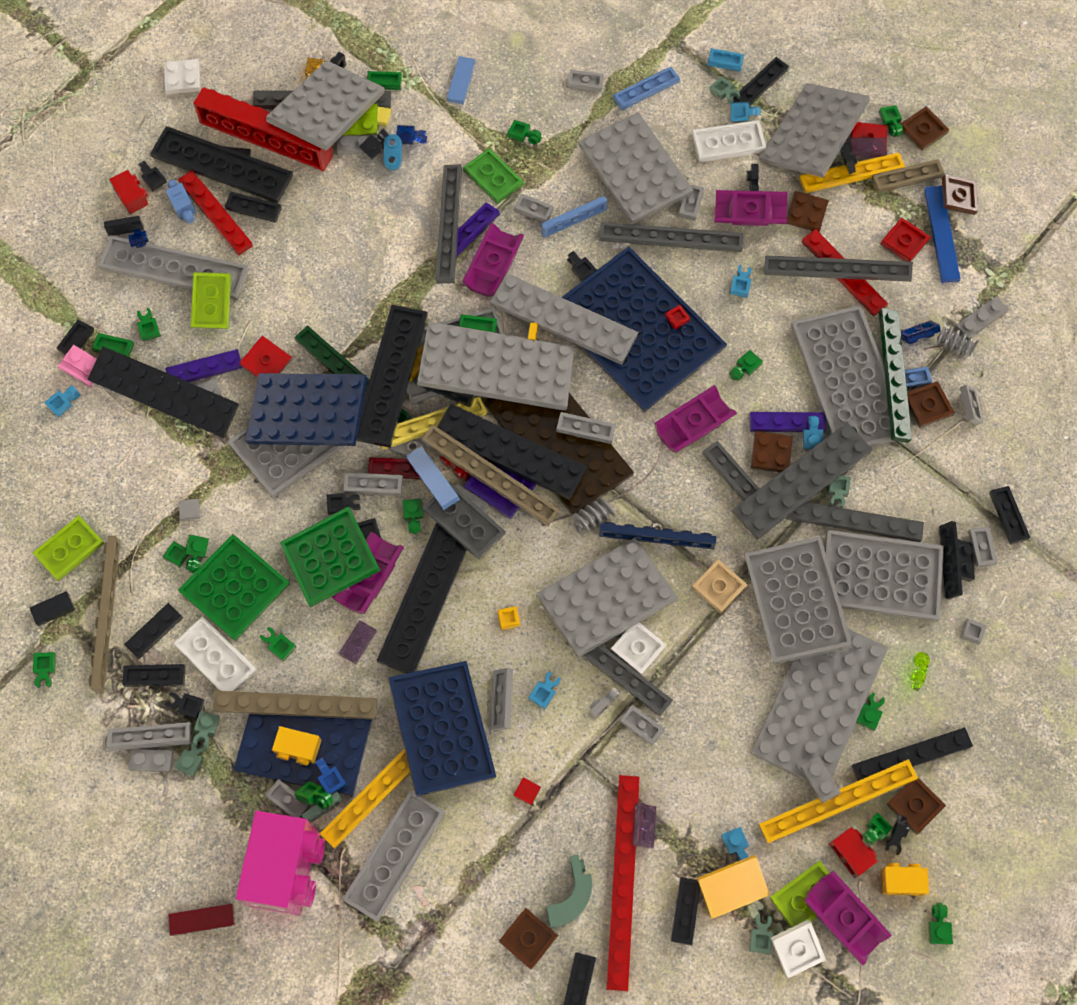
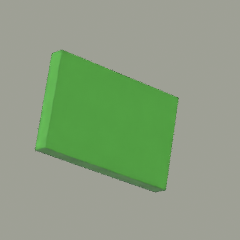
(493, 176)

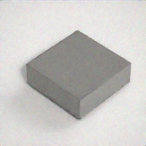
(189, 509)
(973, 631)

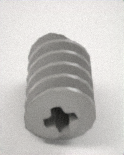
(956, 342)
(592, 515)

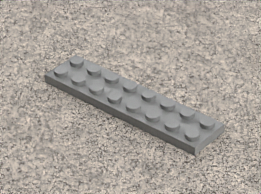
(167, 265)
(564, 318)

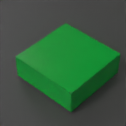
(175, 554)

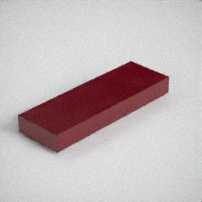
(392, 466)
(201, 919)

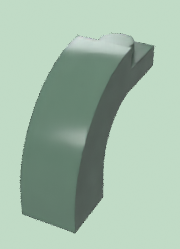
(570, 909)

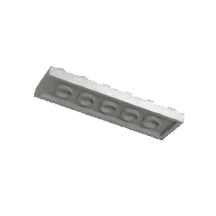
(394, 856)

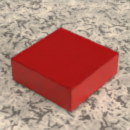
(677, 317)
(527, 791)

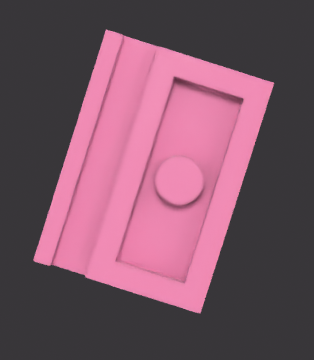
(78, 364)

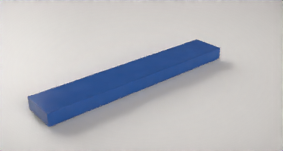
(942, 235)

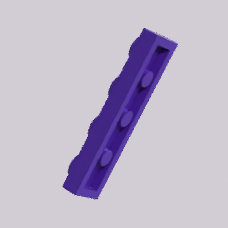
(475, 226)
(206, 366)
(783, 421)

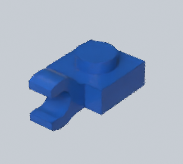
(330, 778)

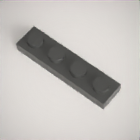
(730, 470)

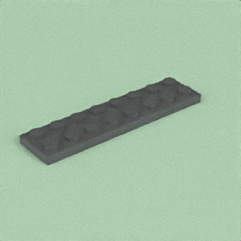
(802, 481)

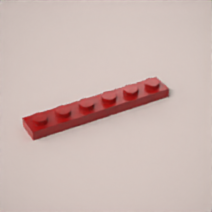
(215, 213)
(859, 288)

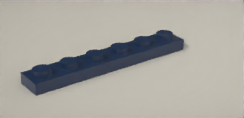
(652, 535)

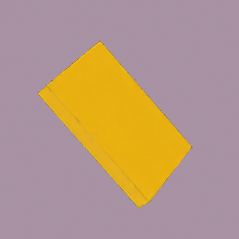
(733, 886)

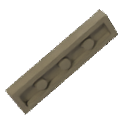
(908, 176)

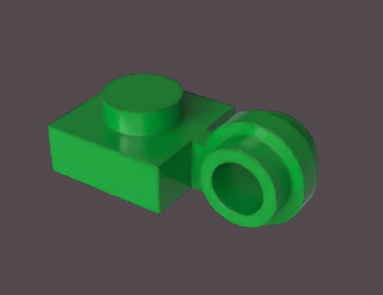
(891, 116)
(521, 130)
(747, 364)
(413, 510)
(196, 547)
(313, 793)
(877, 829)
(940, 931)

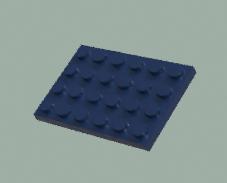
(306, 409)
(441, 728)
(340, 747)

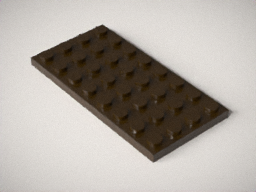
(539, 424)

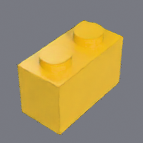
(296, 745)
(904, 880)

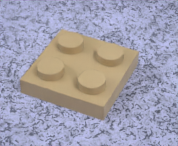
(719, 586)

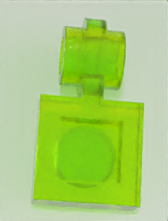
(918, 675)

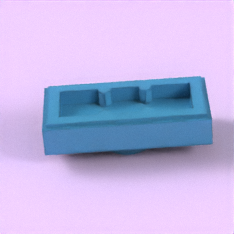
(725, 59)

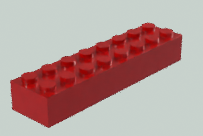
(250, 124)

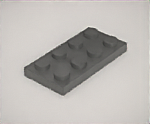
(466, 524)

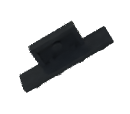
(957, 560)

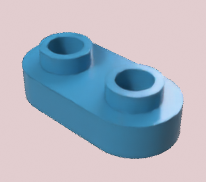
(393, 151)

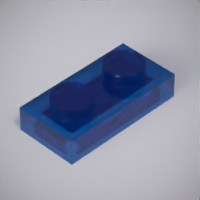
(922, 330)

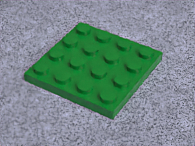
(329, 556)
(234, 587)

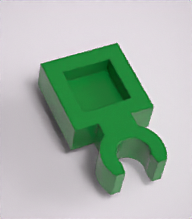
(148, 326)
(280, 645)
(43, 666)
(869, 714)

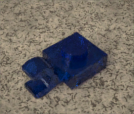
(409, 134)
(138, 239)

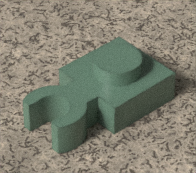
(723, 88)
(839, 489)
(205, 726)
(190, 761)
(760, 938)

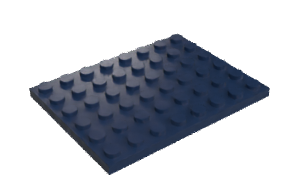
(638, 298)

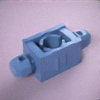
(181, 201)

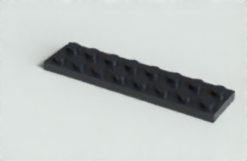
(222, 164)
(391, 375)
(163, 392)
(513, 452)
(422, 602)

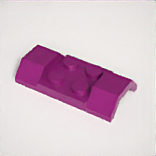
(751, 207)
(492, 261)
(693, 420)
(362, 594)
(846, 916)

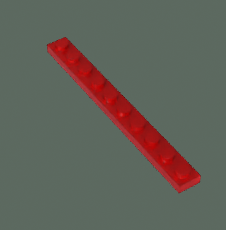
(622, 885)

